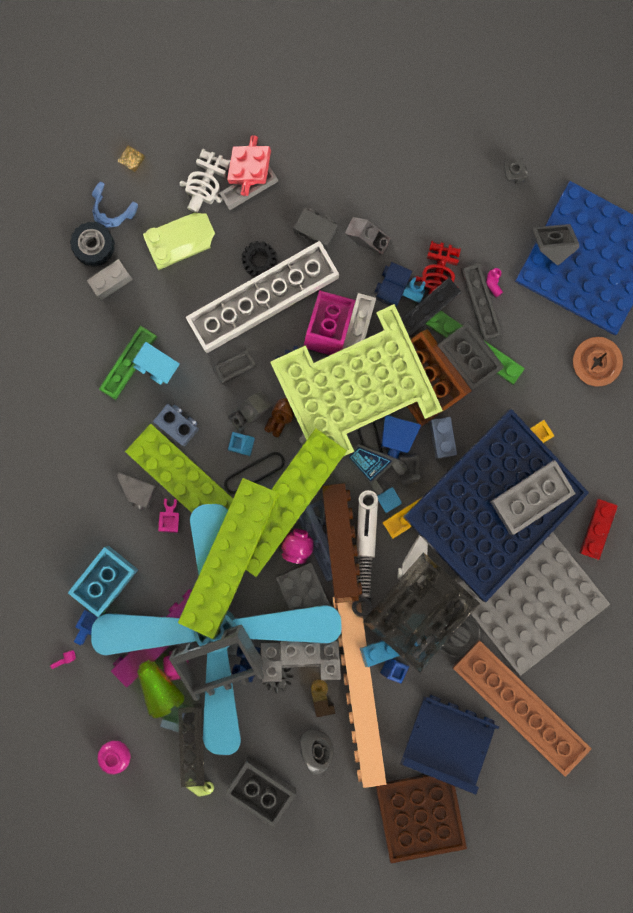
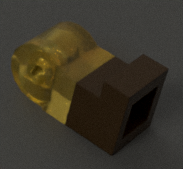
(320, 700)

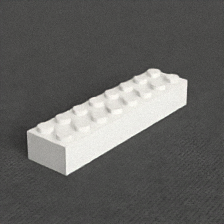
(263, 297)

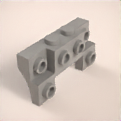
(300, 654)

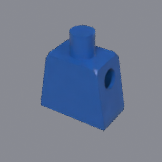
(398, 435)

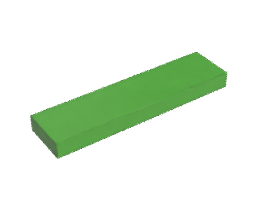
(124, 366)

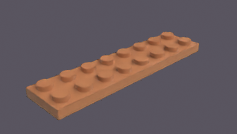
(521, 708)

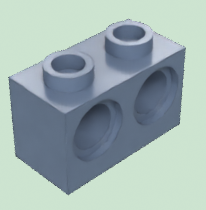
(173, 428)

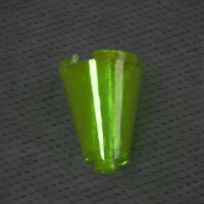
(158, 690)

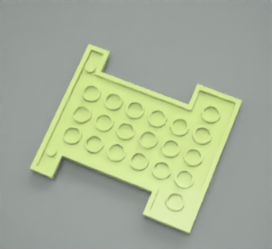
(356, 382)

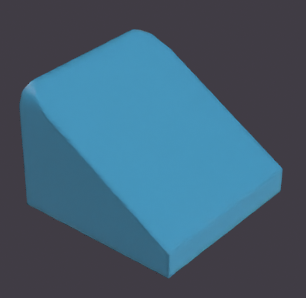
(241, 444)

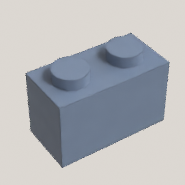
(443, 437)

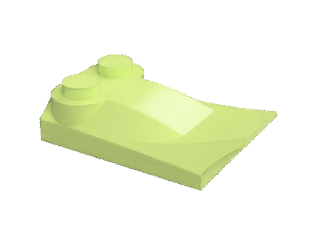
(179, 239)

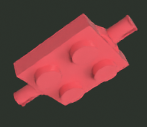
(249, 165)

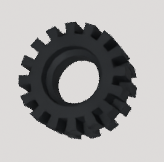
(258, 248)

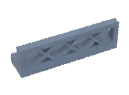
(313, 525)

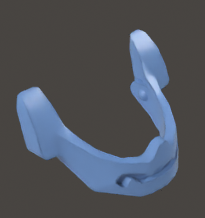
(101, 217)

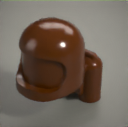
(281, 414)

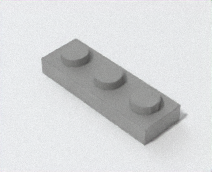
(232, 195)

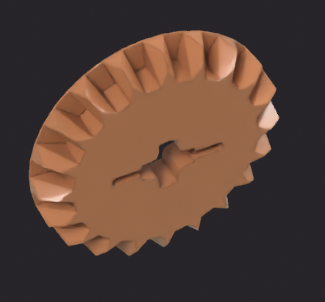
(610, 363)

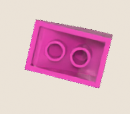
(329, 323)

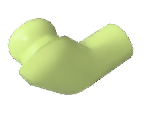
(202, 790)

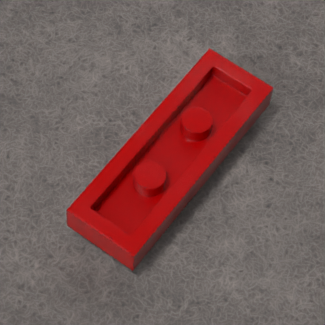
(598, 529)

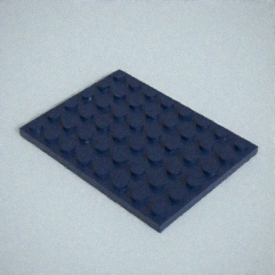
(461, 520)

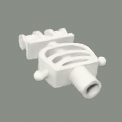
(198, 193)

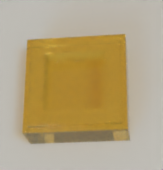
(131, 158)

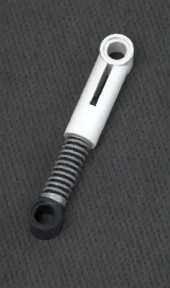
(365, 549)

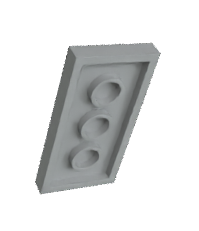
(532, 497)

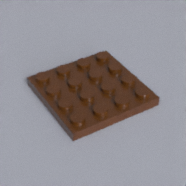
(420, 818)

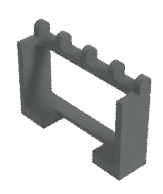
(230, 636)

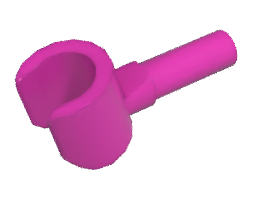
(68, 657)

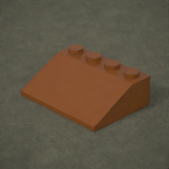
(443, 376)

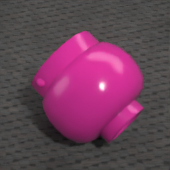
(297, 546)
(114, 757)

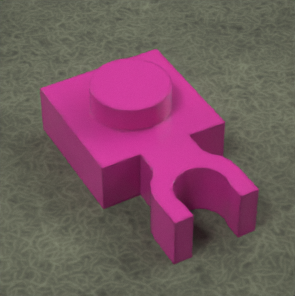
(169, 520)

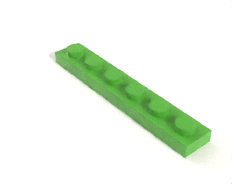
(446, 325)

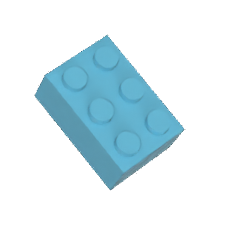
(156, 363)
(103, 581)

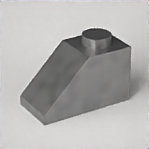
(137, 491)

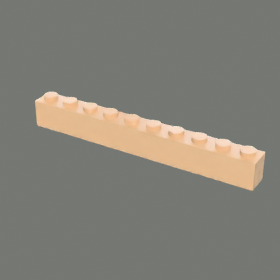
(360, 697)

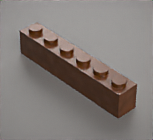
(340, 543)

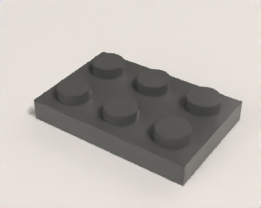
(470, 355)

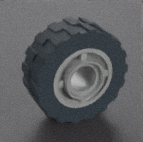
(92, 232)

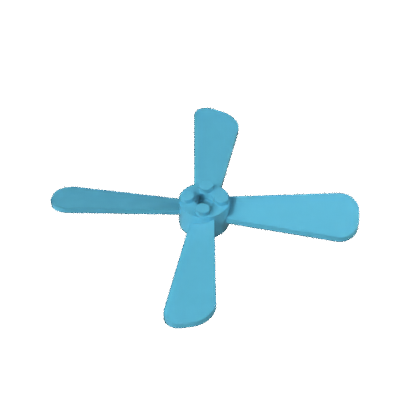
(134, 632)

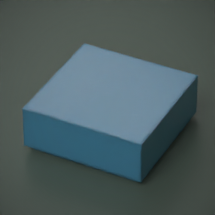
(389, 500)

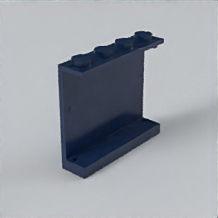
(448, 743)

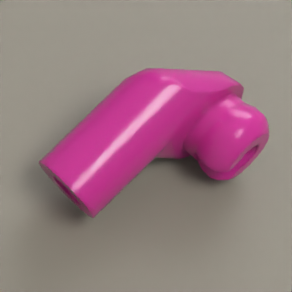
(492, 282)

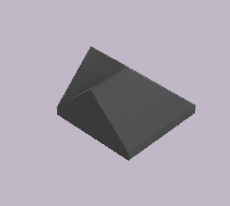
(556, 241)

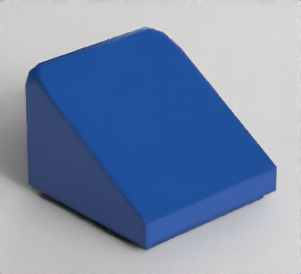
(394, 670)

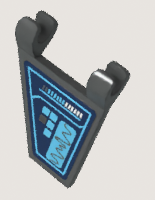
(373, 464)

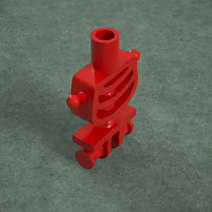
(438, 276)

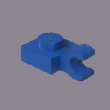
(85, 625)

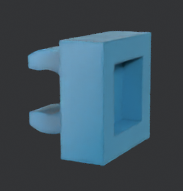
(413, 291)

